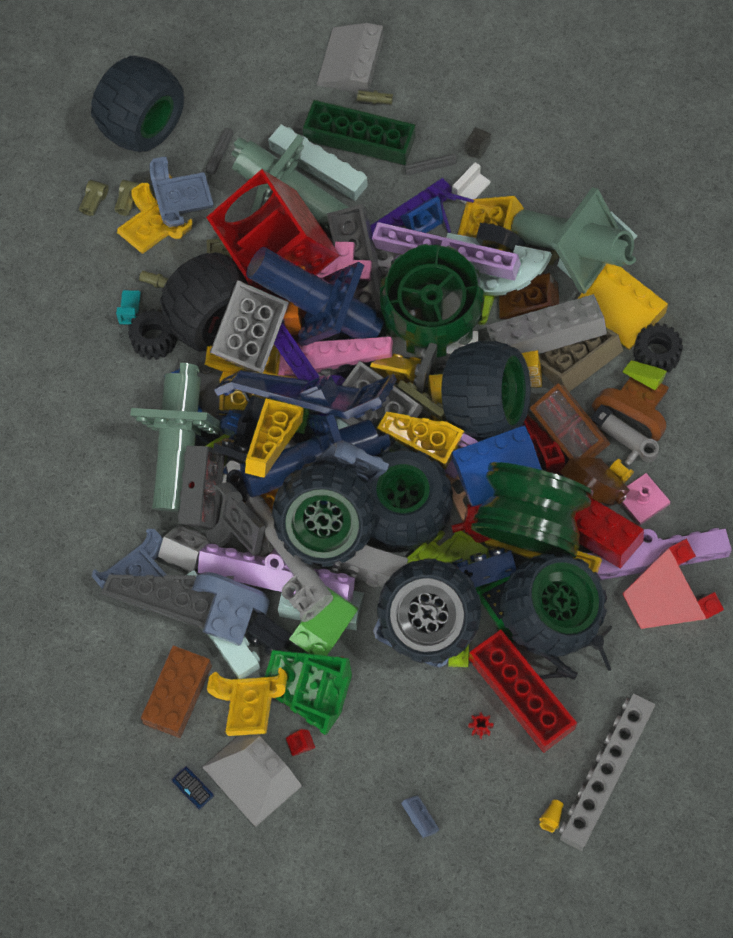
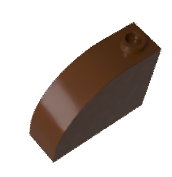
(597, 477)

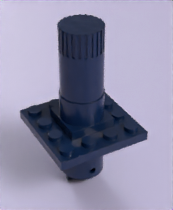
(325, 299)
(325, 435)

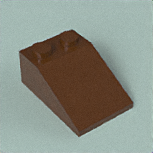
(538, 295)

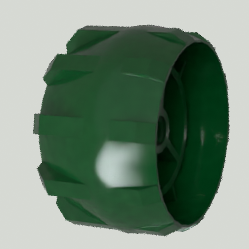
(440, 273)

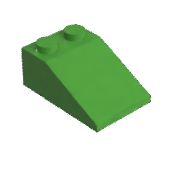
(324, 630)

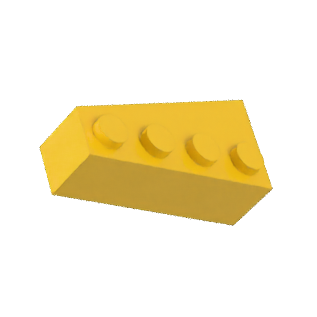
(273, 432)

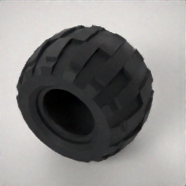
(196, 295)

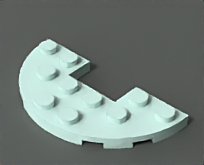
(532, 263)

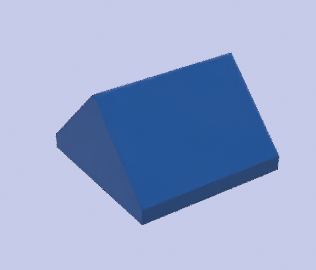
(424, 216)

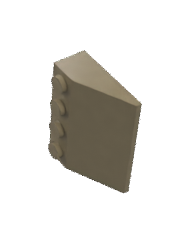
(579, 361)

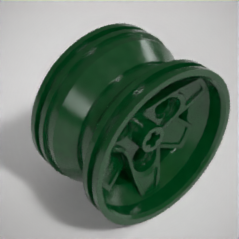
(532, 509)

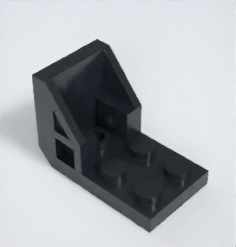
(239, 444)

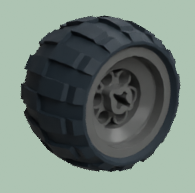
(436, 580)

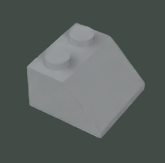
(183, 547)

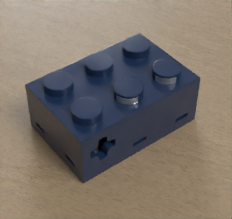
(487, 567)

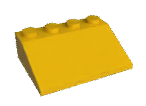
(493, 210)
(625, 303)

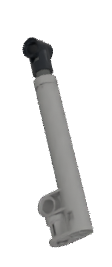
(311, 592)

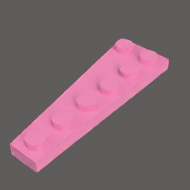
(341, 352)

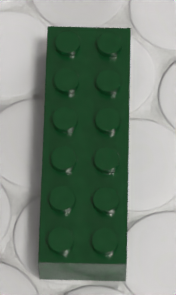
(359, 132)

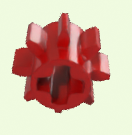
(480, 731)

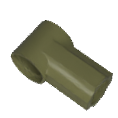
(94, 194)
(125, 201)

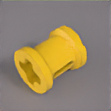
(621, 471)

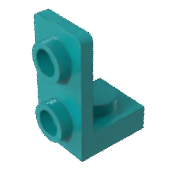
(129, 306)

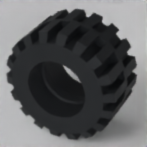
(658, 335)
(151, 347)

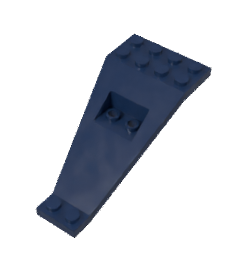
(318, 394)

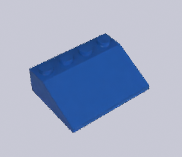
(473, 460)

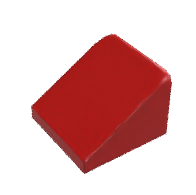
(300, 742)

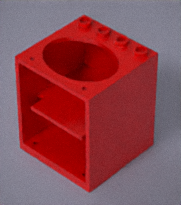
(279, 225)

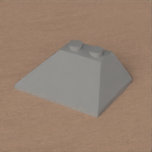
(252, 777)

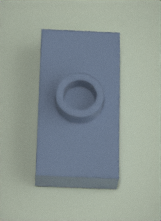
(420, 816)

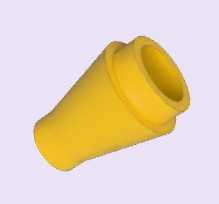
(551, 817)

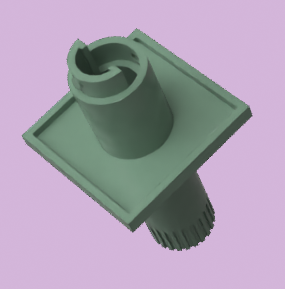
(253, 158)
(582, 241)
(177, 427)

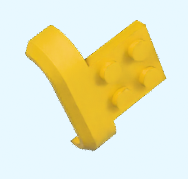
(147, 226)
(248, 700)

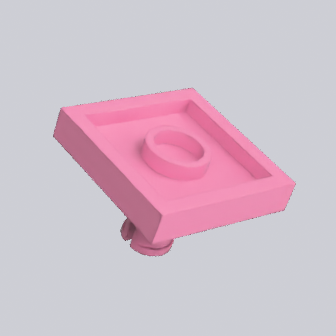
(644, 499)

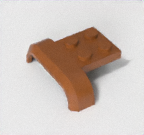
(638, 403)

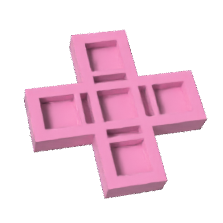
(346, 258)

